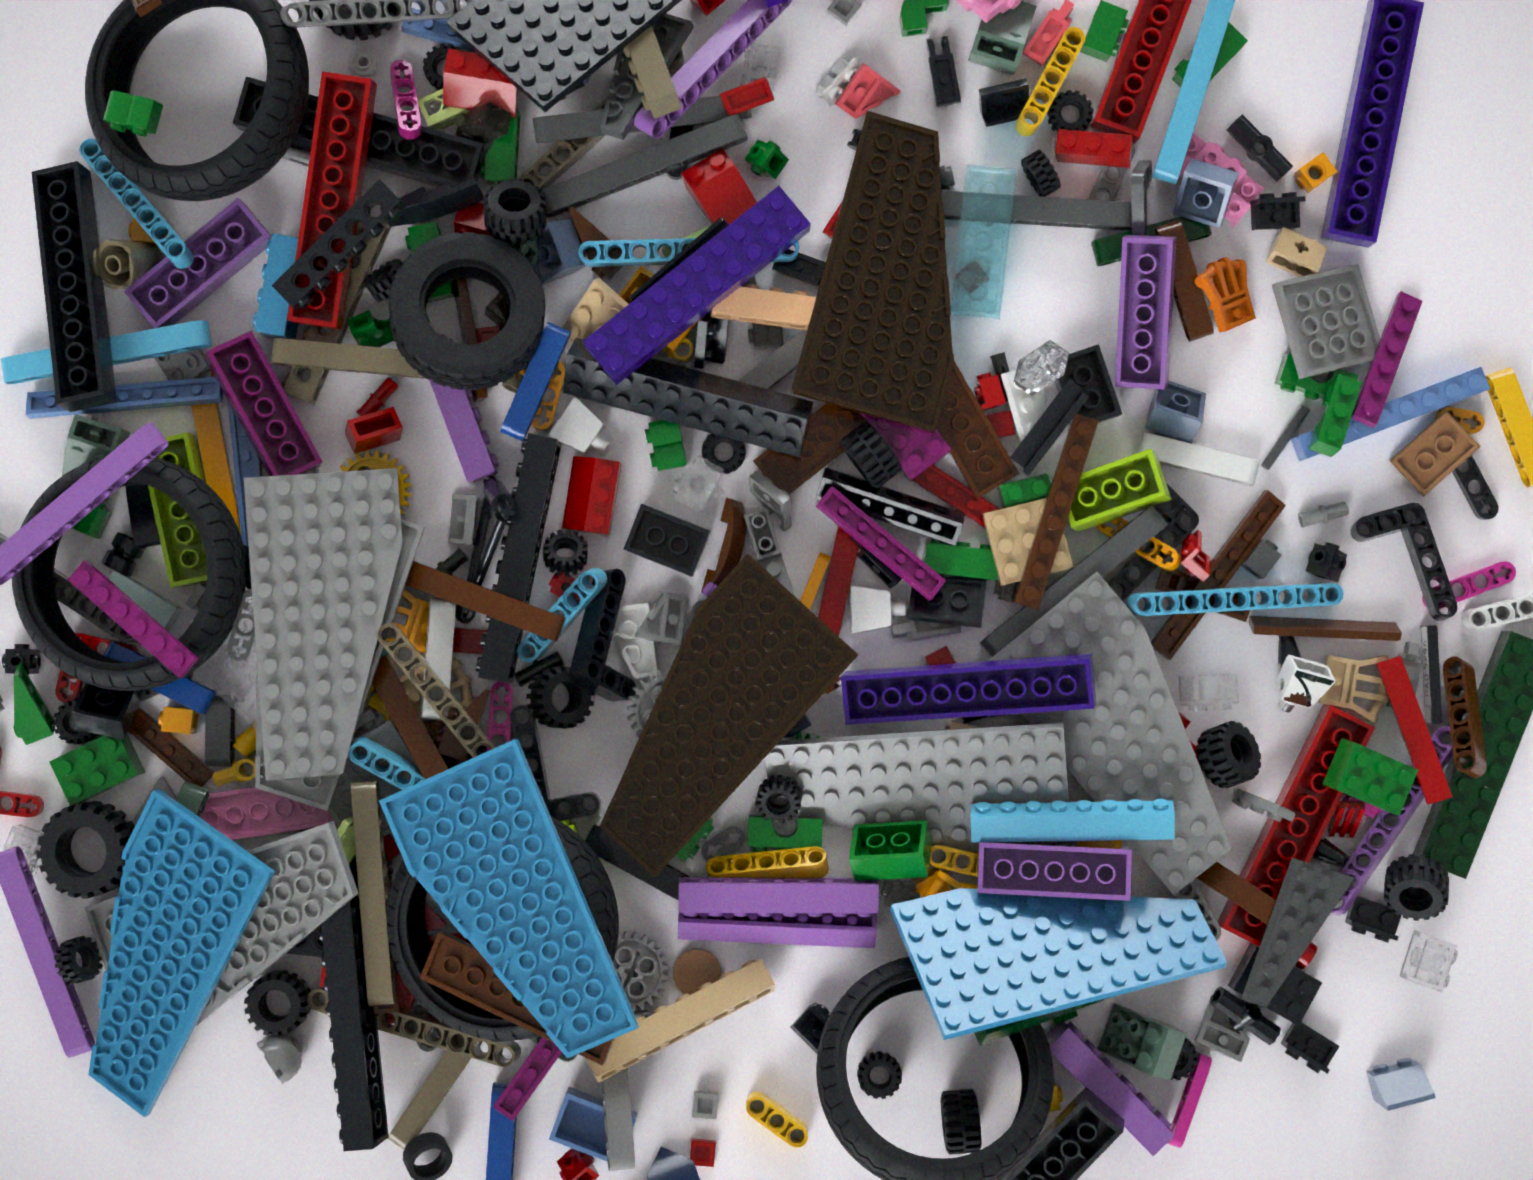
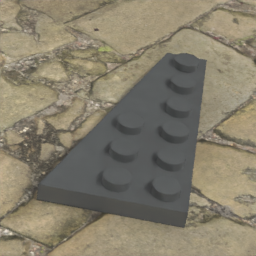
(624, 96)
(1299, 912)

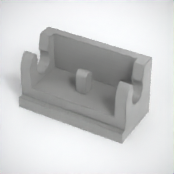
(464, 519)

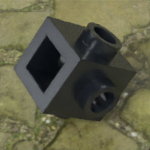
(1326, 561)
(29, 658)

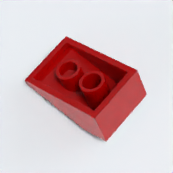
(718, 188)

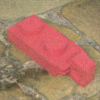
(1049, 34)

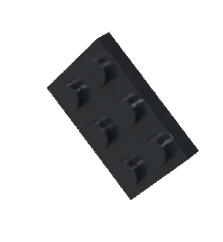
(956, 603)

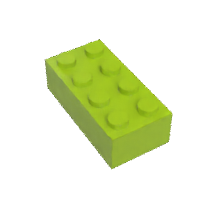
(1118, 490)

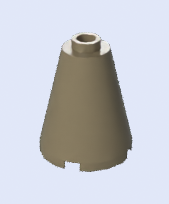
(124, 261)

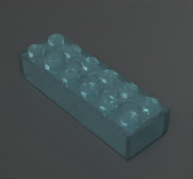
(983, 241)

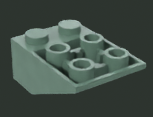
(1003, 38)
(90, 441)
(1142, 1042)

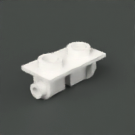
(832, 88)

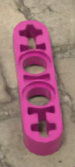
(405, 99)
(1471, 589)
(503, 728)
(1189, 1100)

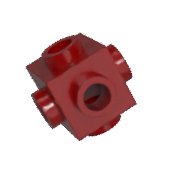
(577, 1166)

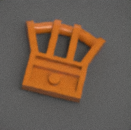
(1229, 292)

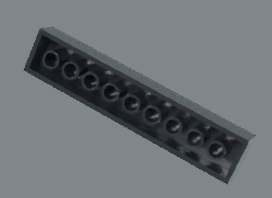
(429, 158)
(72, 289)
(694, 400)
(520, 553)
(353, 1032)

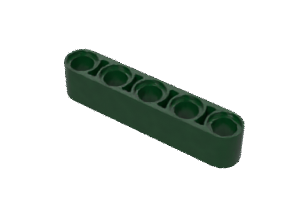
(1109, 248)

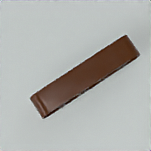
(1187, 295)
(1471, 725)

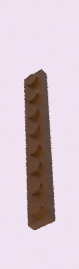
(1055, 511)
(1222, 570)

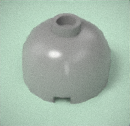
(282, 1055)

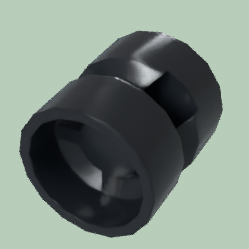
(122, 555)

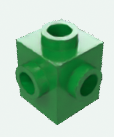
(766, 159)

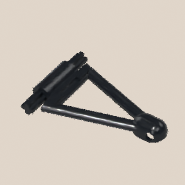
(497, 507)

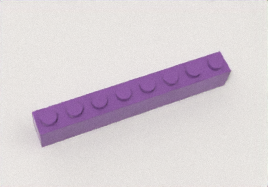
(777, 895)
(780, 929)

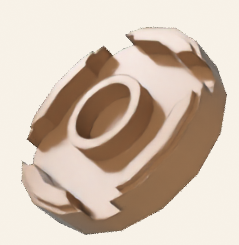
(695, 969)

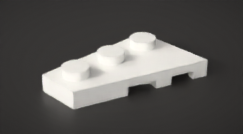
(1024, 407)
(637, 652)

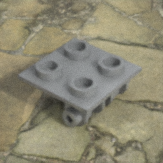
(183, 365)

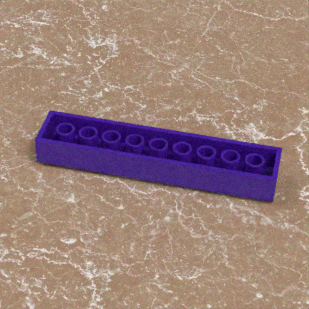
(1372, 121)
(697, 285)
(969, 689)

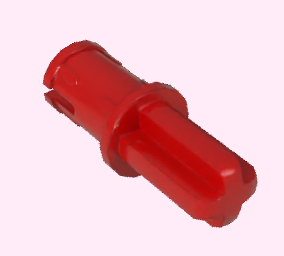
(378, 398)

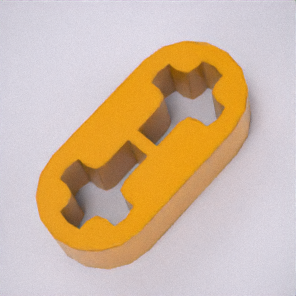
(1462, 414)

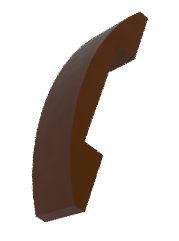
(733, 542)
(1178, 581)
(1238, 891)

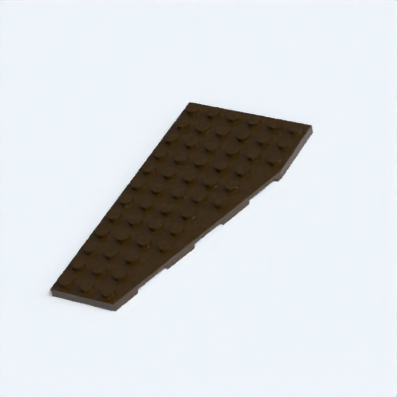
(884, 296)
(729, 698)

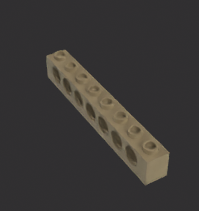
(310, 389)

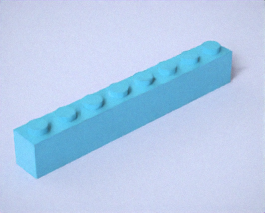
(1073, 821)

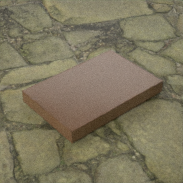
(1434, 453)

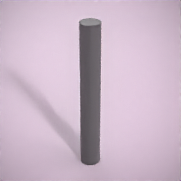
(1285, 437)

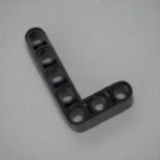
(1174, 526)
(1416, 552)
(594, 641)
(539, 774)

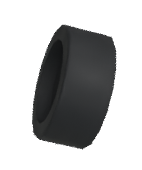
(421, 1144)

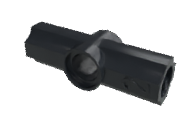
(1247, 136)
(1244, 1015)

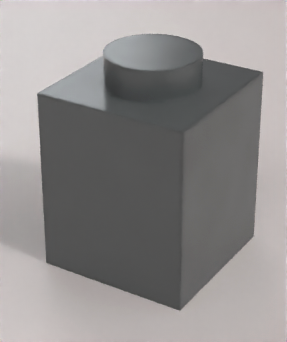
(1262, 559)

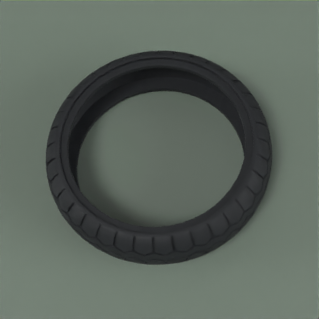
(248, 157)
(225, 585)
(411, 943)
(883, 1157)

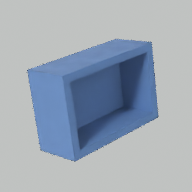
(582, 1124)

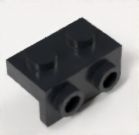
(1003, 102)
(1277, 212)
(811, 1024)
(1309, 1045)

